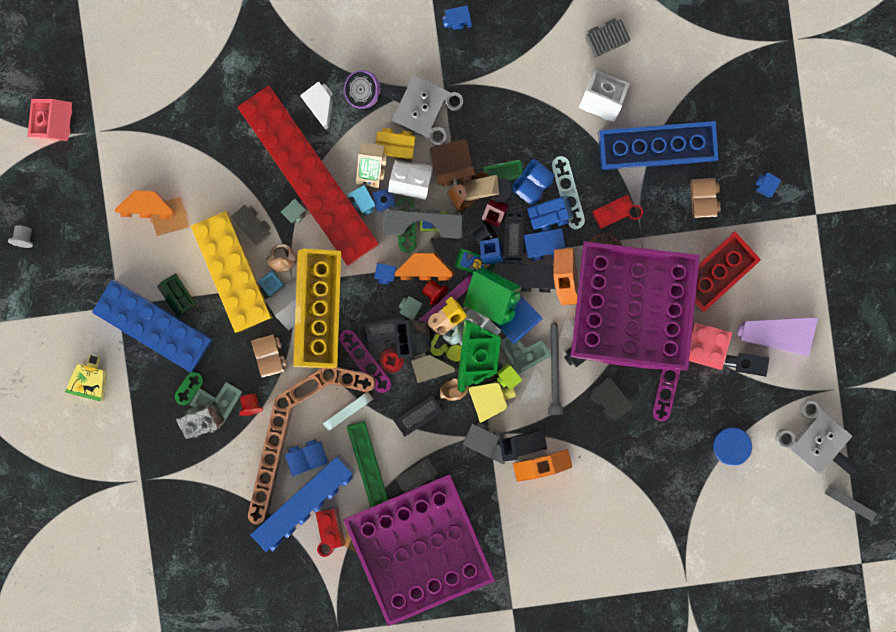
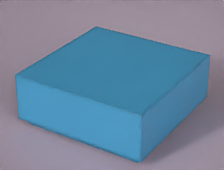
(271, 283)

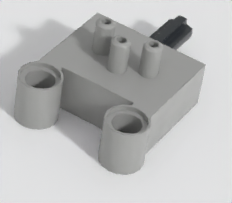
(420, 106)
(819, 441)

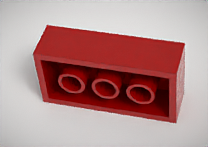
(723, 269)

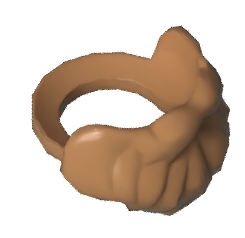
(281, 264)
(450, 392)

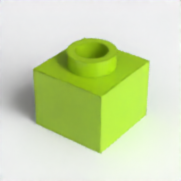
(508, 376)

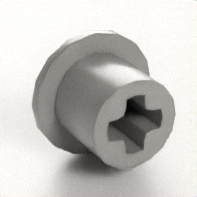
(21, 237)

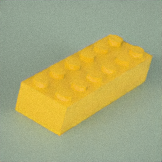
(231, 271)
(317, 308)

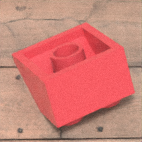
(49, 119)

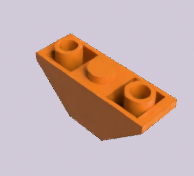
(145, 204)
(425, 266)
(565, 276)
(542, 465)

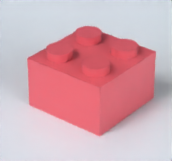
(709, 345)

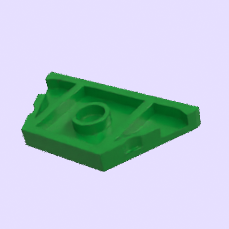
(478, 355)

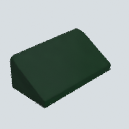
(176, 295)

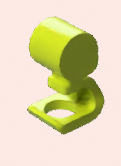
(452, 352)

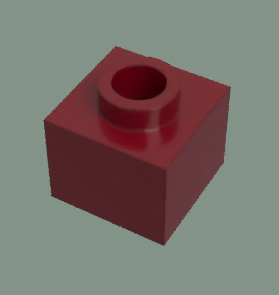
(495, 212)

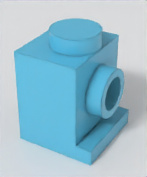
(362, 200)

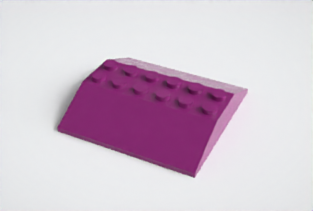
(635, 306)
(419, 550)

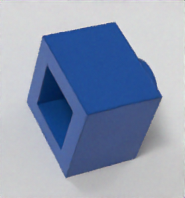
(767, 184)
(383, 206)
(491, 251)
(385, 273)

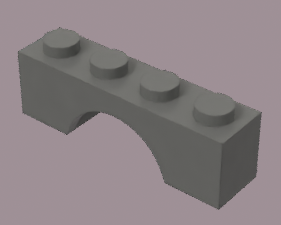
(448, 224)

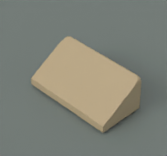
(481, 188)

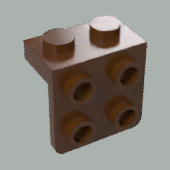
(452, 162)

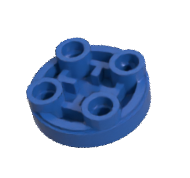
(732, 446)

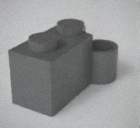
(484, 441)

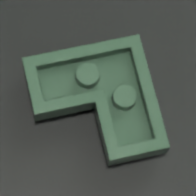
(524, 358)
(225, 400)

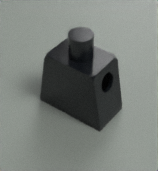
(412, 338)
(758, 364)

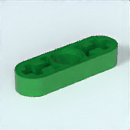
(411, 239)

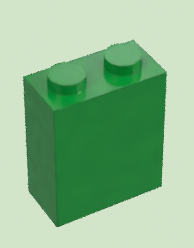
(492, 296)

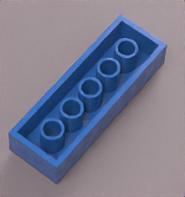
(658, 145)
(152, 325)
(299, 506)

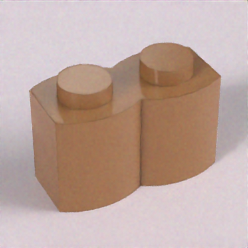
(704, 197)
(268, 355)

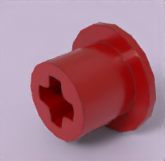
(434, 292)
(390, 362)
(250, 405)

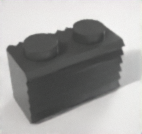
(607, 37)

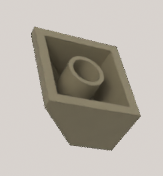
(430, 367)

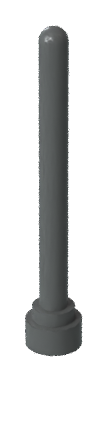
(555, 407)

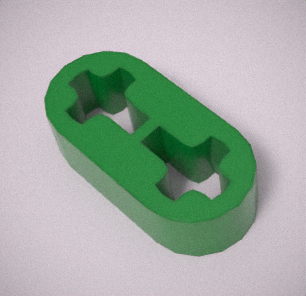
(185, 385)

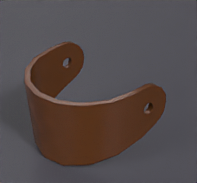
(458, 197)

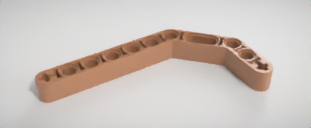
(281, 432)

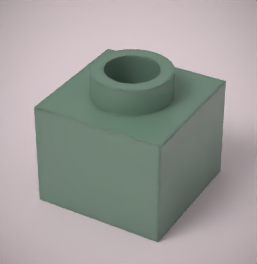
(294, 212)
(410, 307)

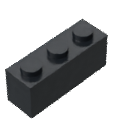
(529, 276)

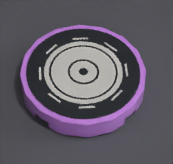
(362, 89)

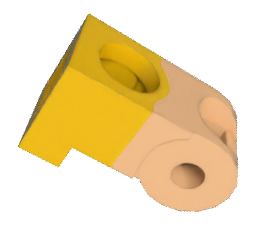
(447, 317)

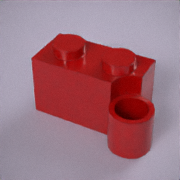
(615, 211)
(330, 530)

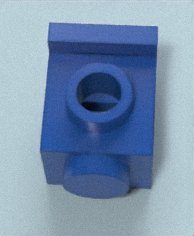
(457, 18)

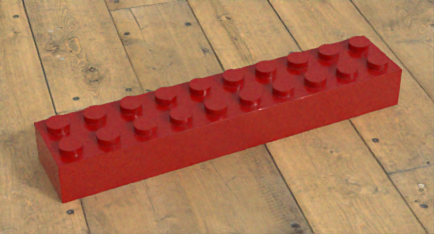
(308, 175)

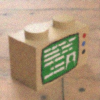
(370, 164)

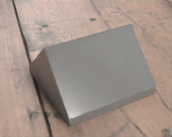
(284, 303)

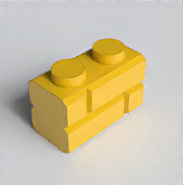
(396, 144)

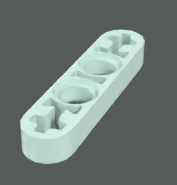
(570, 192)

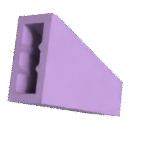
(783, 334)

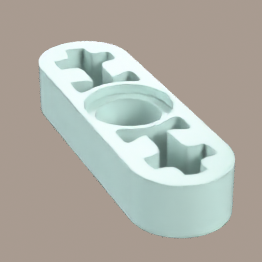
(348, 411)

